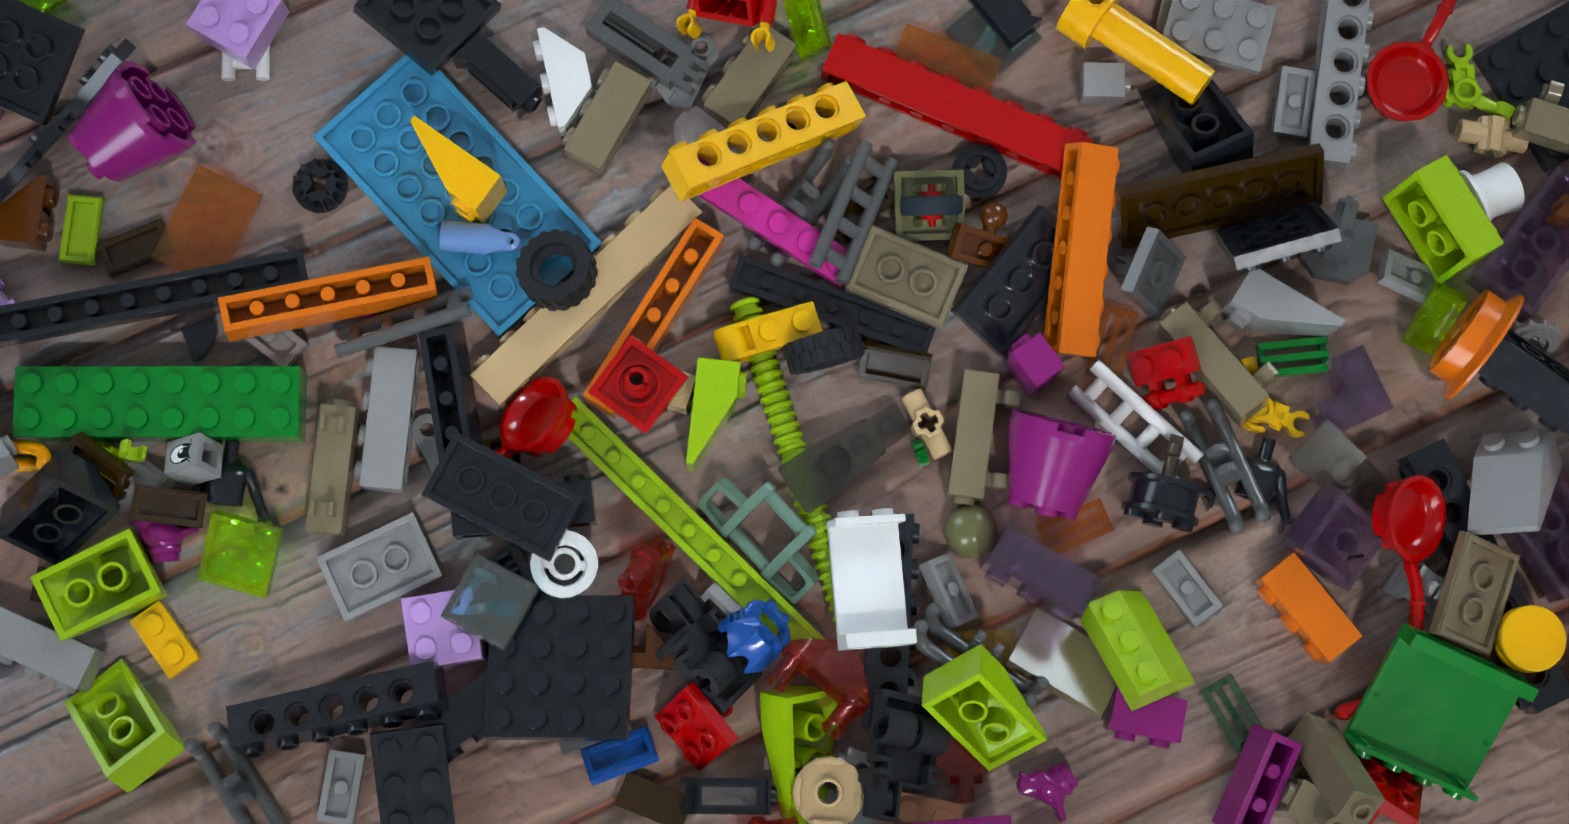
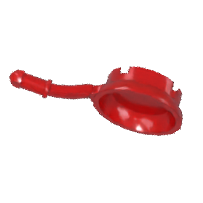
(1408, 77)
(537, 419)
(1411, 524)

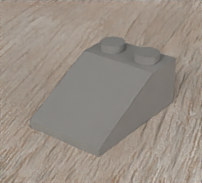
(1273, 307)
(1513, 481)

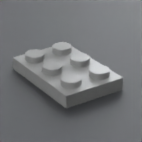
(1222, 31)
(379, 567)

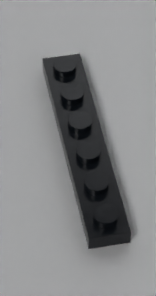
(831, 304)

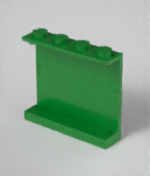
(1434, 711)

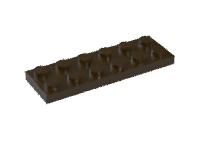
(1220, 194)

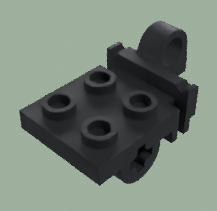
(700, 647)
(904, 750)

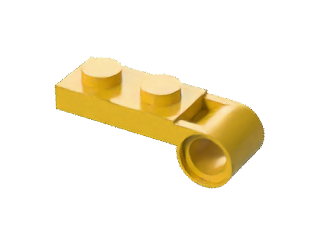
(766, 332)

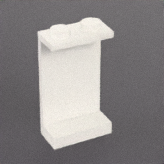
(868, 580)

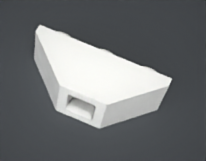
(565, 78)

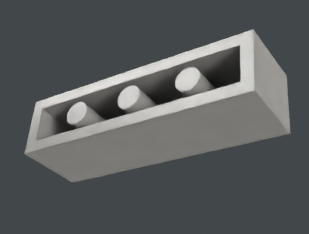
(389, 419)
(42, 653)

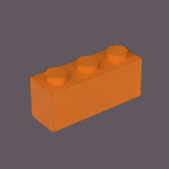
(1307, 609)

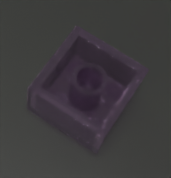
(1333, 538)

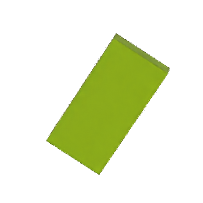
(81, 230)

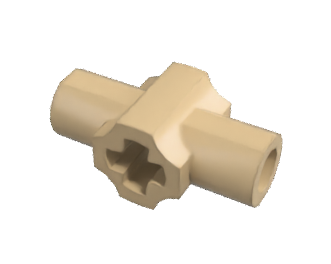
(1490, 136)
(934, 441)

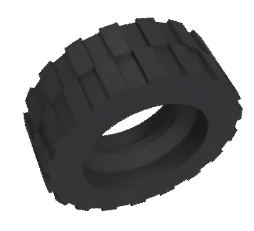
(538, 251)
(823, 350)

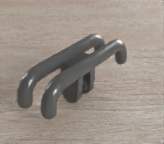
(805, 199)
(1226, 465)
(932, 623)
(238, 788)

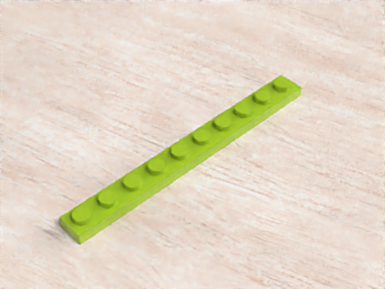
(679, 520)

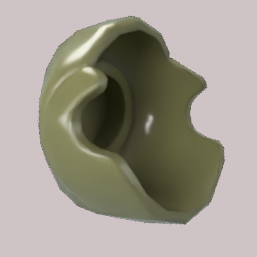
(970, 530)

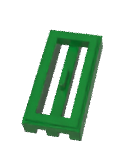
(1322, 354)

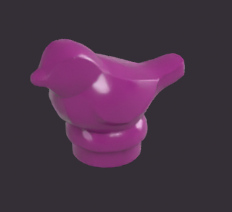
(162, 539)
(1049, 786)

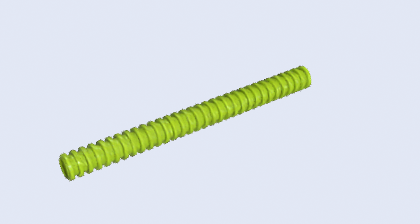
(787, 438)

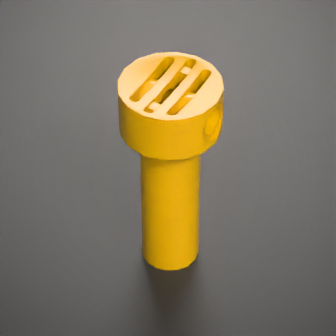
(1136, 43)

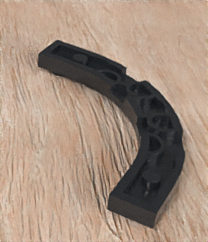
(45, 137)

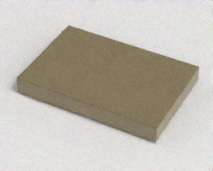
(906, 277)
(1474, 594)
(1067, 661)

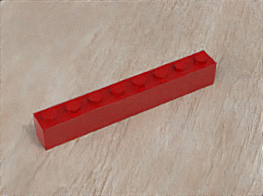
(950, 105)

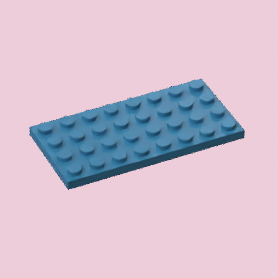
(390, 165)

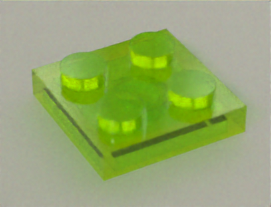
(240, 553)

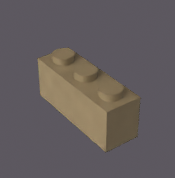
(748, 79)
(607, 118)

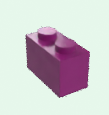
(1033, 363)
(1159, 721)

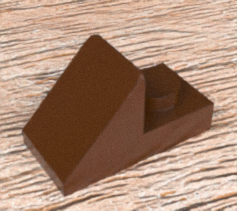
(648, 659)

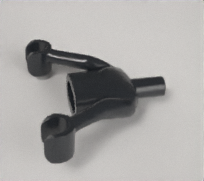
(1268, 476)
(231, 486)

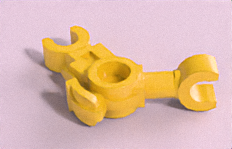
(1274, 414)

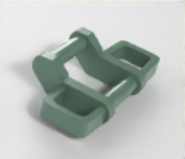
(790, 553)

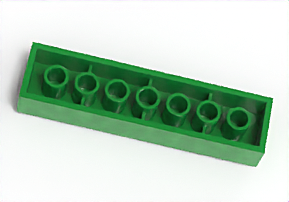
(160, 403)

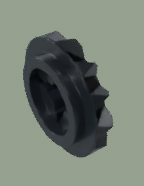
(994, 166)
(317, 201)

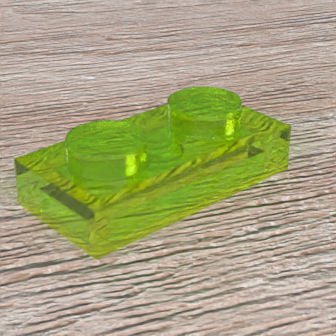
(808, 27)
(1434, 318)

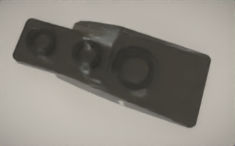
(842, 457)
(1339, 465)

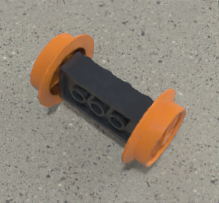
(1505, 360)

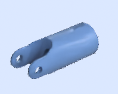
(475, 238)

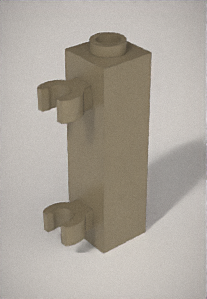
(1543, 120)
(1220, 370)
(973, 436)
(333, 468)
(1335, 772)

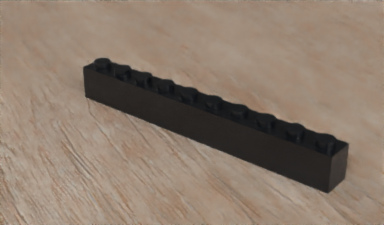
(145, 298)

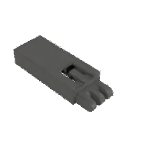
(639, 40)

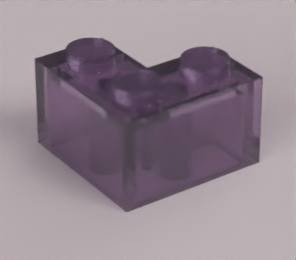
(1357, 389)

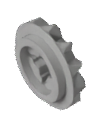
(1547, 334)

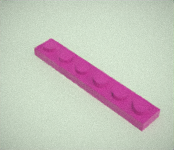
(771, 222)

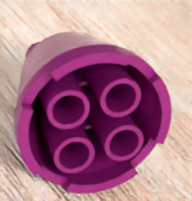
(131, 125)
(1054, 462)

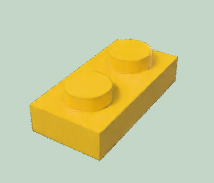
(165, 639)

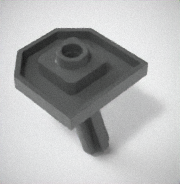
(1350, 257)

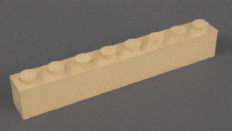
(619, 265)

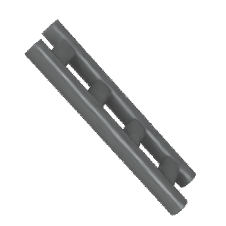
(870, 203)
(418, 312)

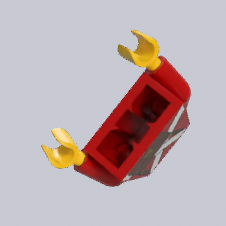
(732, 11)

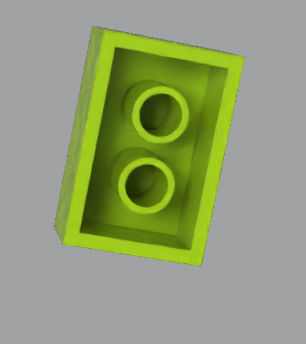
(1442, 219)

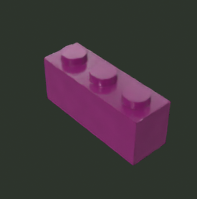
(1258, 778)

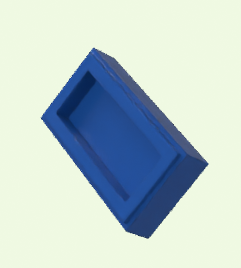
(617, 758)

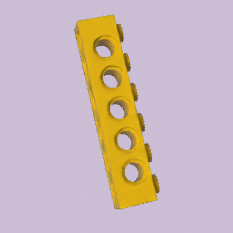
(693, 178)

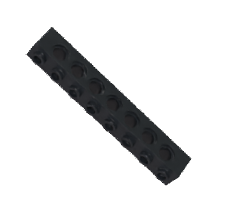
(1439, 460)

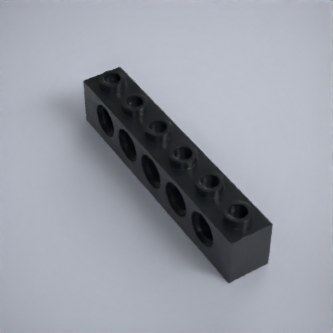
(902, 674)
(249, 718)

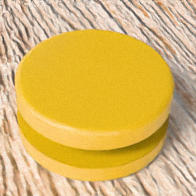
(1530, 639)

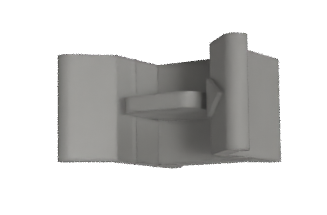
(1398, 586)

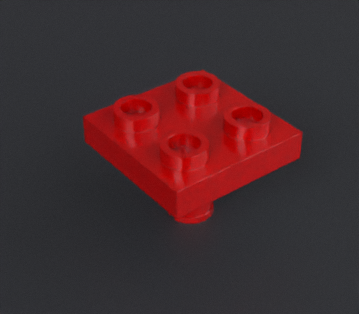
(638, 385)
(696, 726)
(1399, 790)

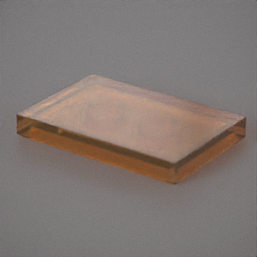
(207, 222)

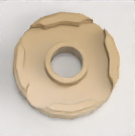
(808, 785)

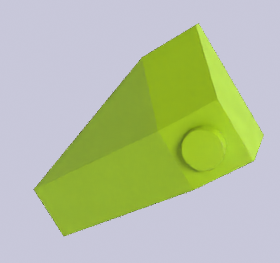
(795, 737)

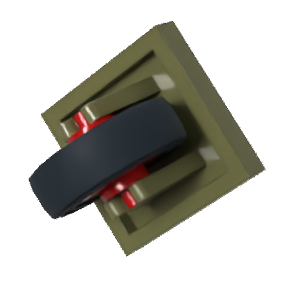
(928, 203)

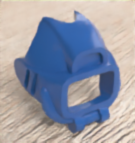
(751, 638)

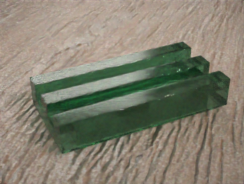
(1220, 718)

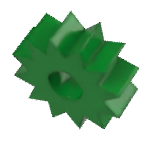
(920, 453)

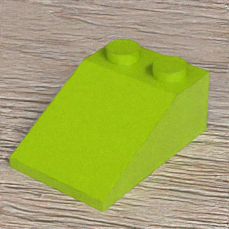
(714, 402)
(99, 585)
(981, 708)
(124, 727)

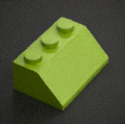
(1135, 647)

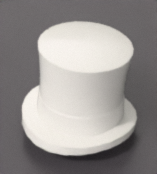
(1496, 189)
(570, 569)

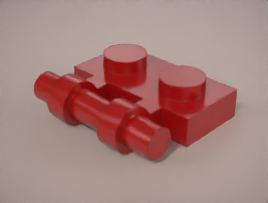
(1166, 361)

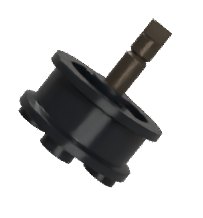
(1163, 497)

